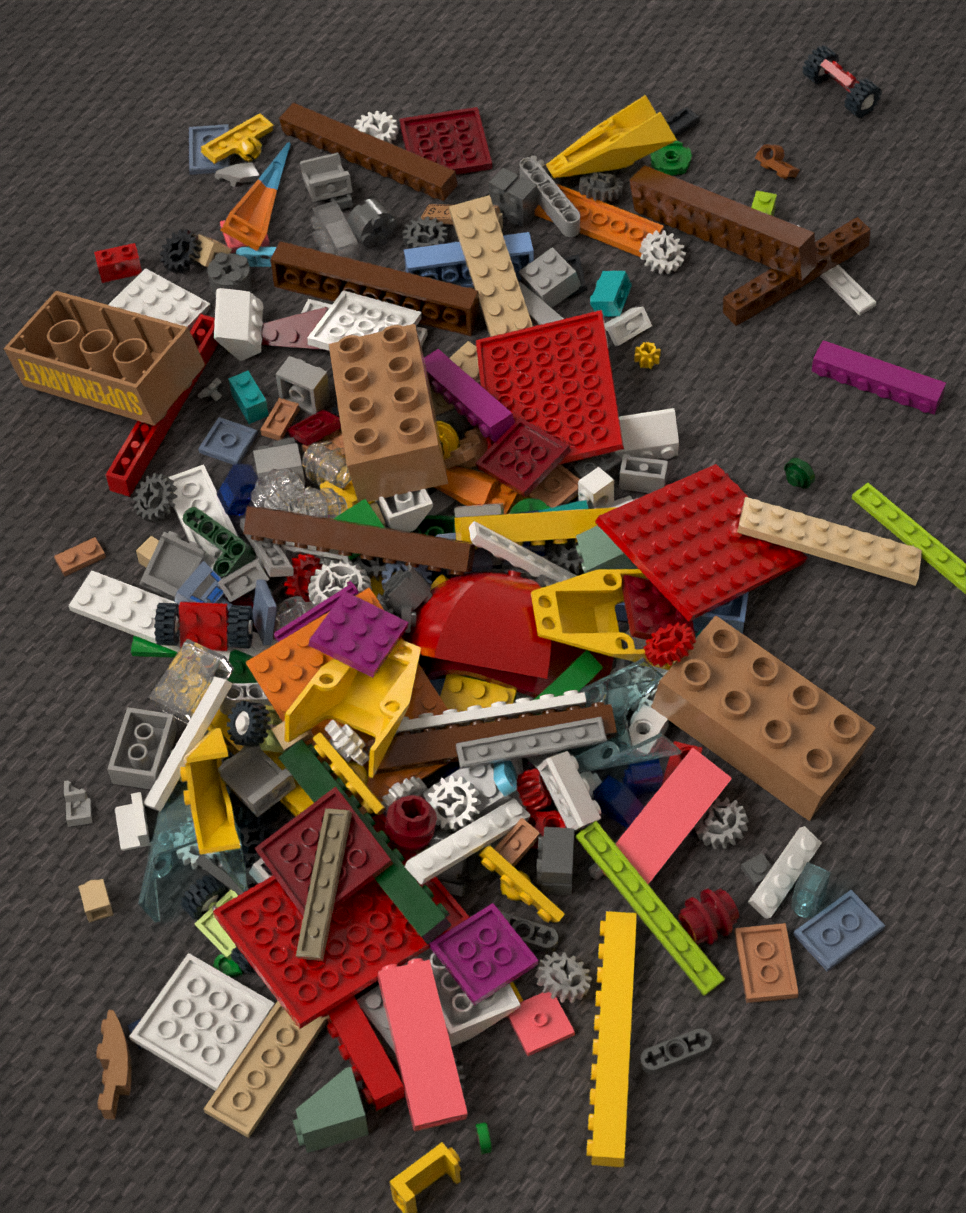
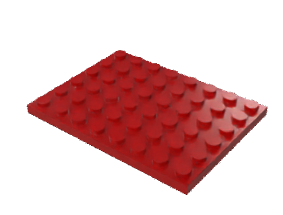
(557, 381)
(691, 545)
(361, 940)

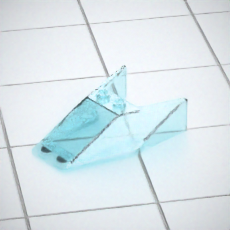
(623, 691)
(175, 831)

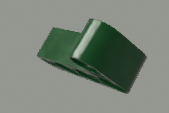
(234, 550)

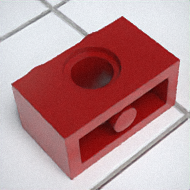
(118, 262)

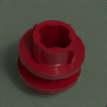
(410, 823)
(713, 913)

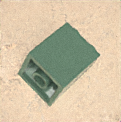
(600, 552)
(331, 1114)

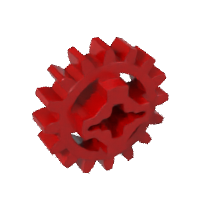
(304, 568)
(669, 644)

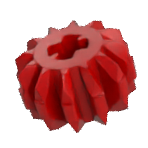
(533, 790)

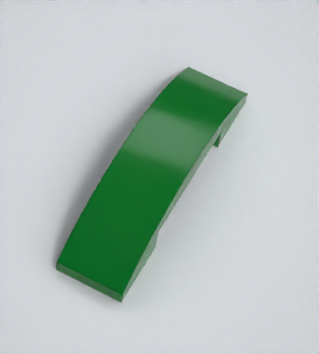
(574, 677)

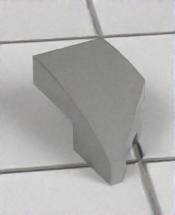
(238, 173)
(77, 806)

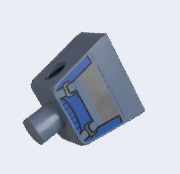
(202, 588)

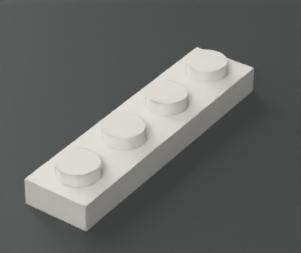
(784, 872)

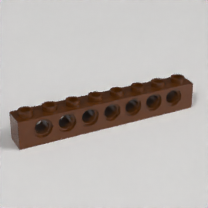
(776, 285)

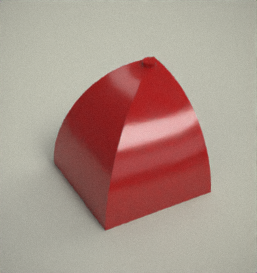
(483, 623)

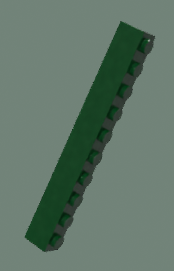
(396, 880)

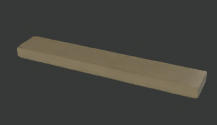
(323, 884)

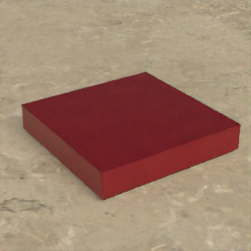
(314, 427)

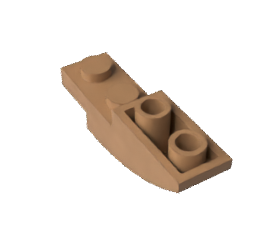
(471, 449)
(116, 1063)

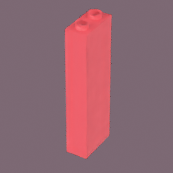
(672, 814)
(421, 1044)

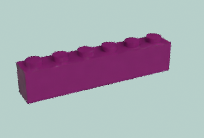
(878, 377)
(467, 396)

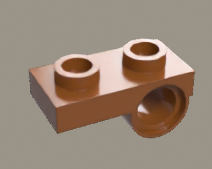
(783, 169)

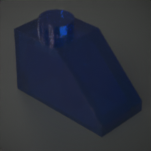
(617, 801)

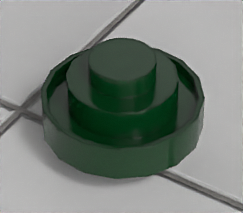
(799, 473)

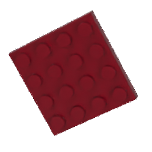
(449, 139)
(293, 850)

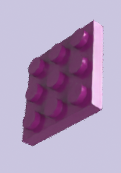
(358, 634)
(483, 954)

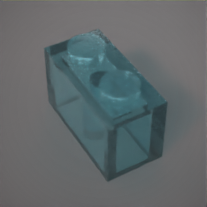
(810, 890)

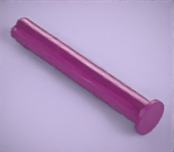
(313, 614)

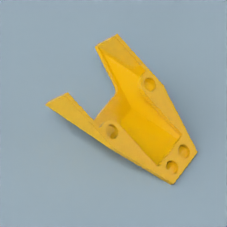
(615, 142)
(584, 613)
(359, 700)
(208, 795)

